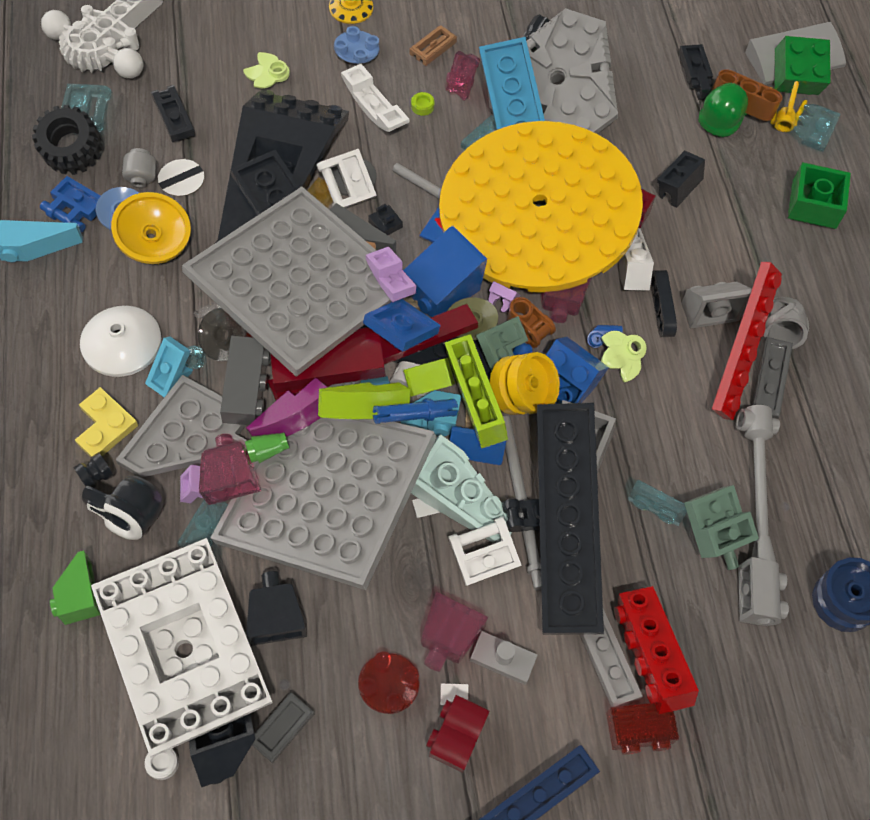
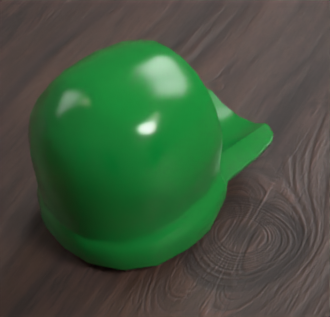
(724, 110)

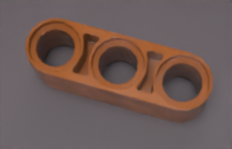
(762, 100)

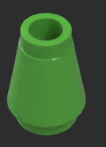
(266, 446)

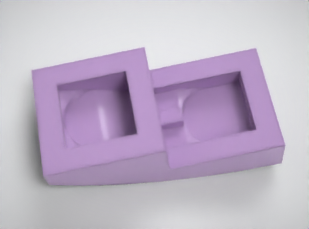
(388, 272)

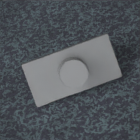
(503, 657)

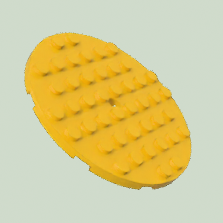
(552, 247)

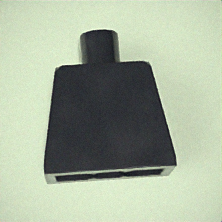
(273, 612)

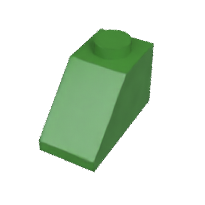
(73, 592)

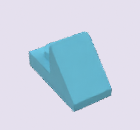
(168, 366)

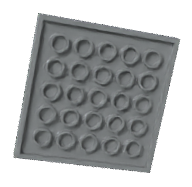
(292, 279)
(329, 498)

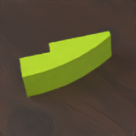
(358, 400)

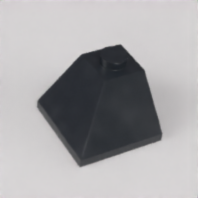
(222, 750)

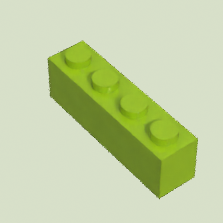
(476, 391)

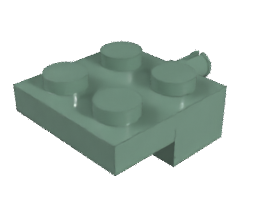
(720, 524)

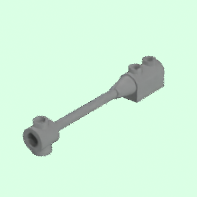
(760, 575)

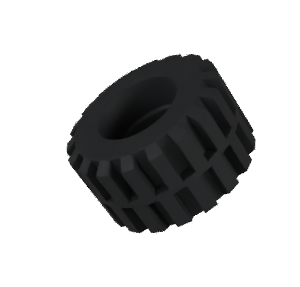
(61, 123)

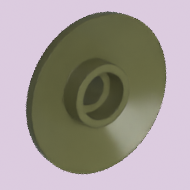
(483, 311)

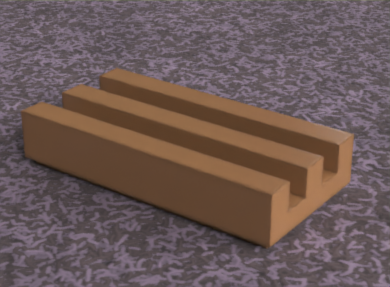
(436, 47)

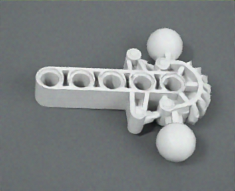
(99, 34)

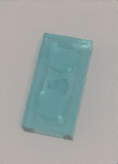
(657, 502)

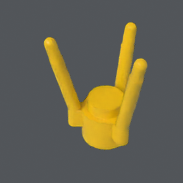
(786, 117)

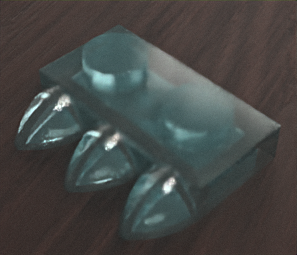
(817, 126)

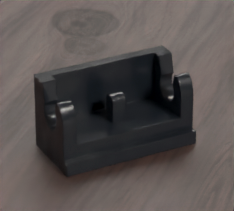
(681, 177)

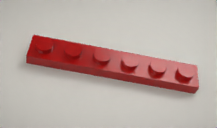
(747, 341)

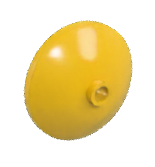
(150, 214)

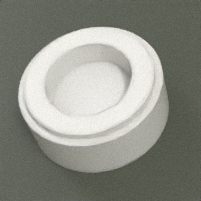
(162, 765)

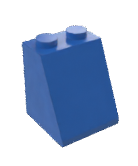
(446, 272)

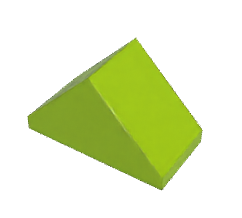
(429, 377)

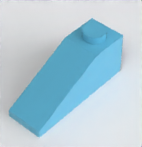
(35, 239)

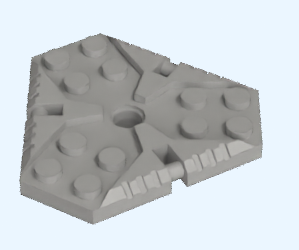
(569, 52)

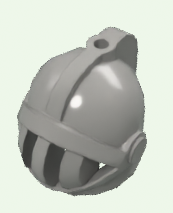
(787, 322)

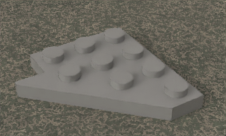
(178, 431)

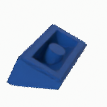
(468, 442)

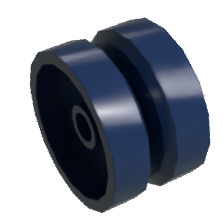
(844, 595)

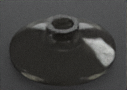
(212, 334)

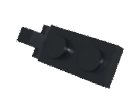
(697, 69)

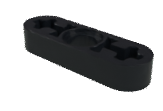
(663, 303)

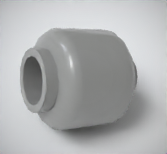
(139, 167)

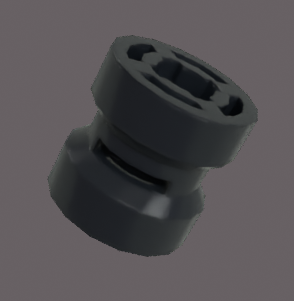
(95, 470)

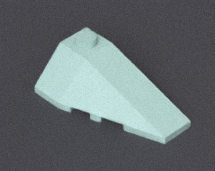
(456, 489)

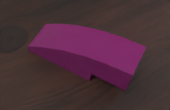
(289, 412)

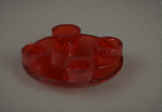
(388, 683)

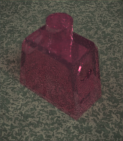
(565, 301)
(226, 471)
(450, 631)

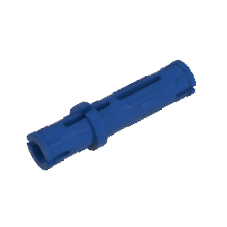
(412, 411)

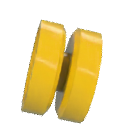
(524, 383)

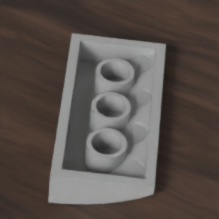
(762, 49)

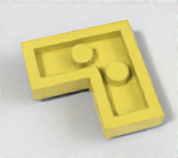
(110, 424)

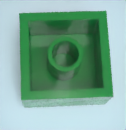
(802, 61)
(819, 195)

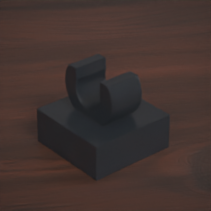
(385, 219)

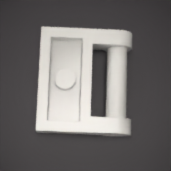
(353, 175)
(488, 560)

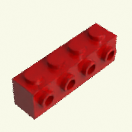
(656, 650)

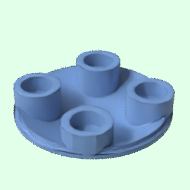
(356, 45)

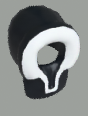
(128, 509)

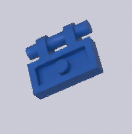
(74, 196)

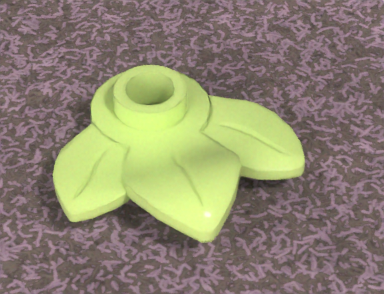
(268, 71)
(621, 354)

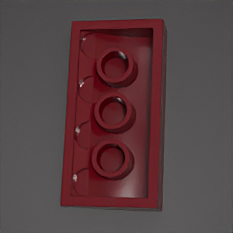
(352, 360)

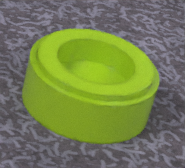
(422, 103)

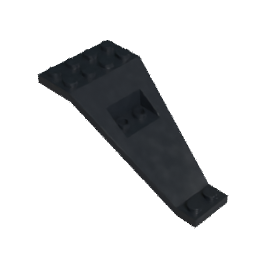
(290, 126)

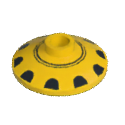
(351, 10)

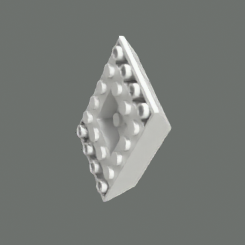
(155, 612)

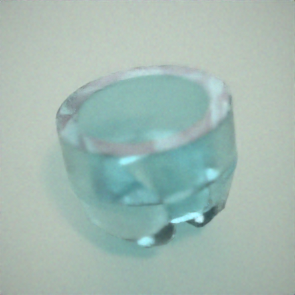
(196, 357)

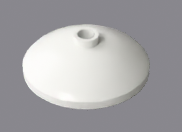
(123, 351)

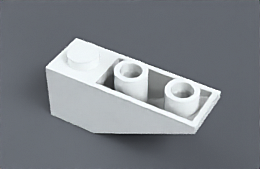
(636, 265)

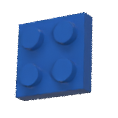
(401, 324)

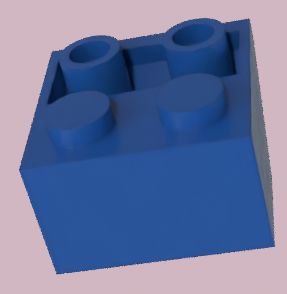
(577, 370)

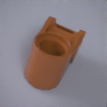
(534, 322)

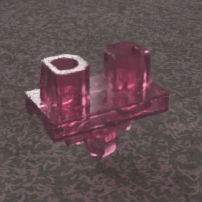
(462, 74)

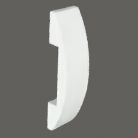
(371, 100)

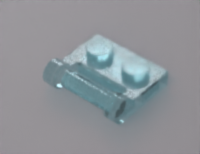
(81, 95)

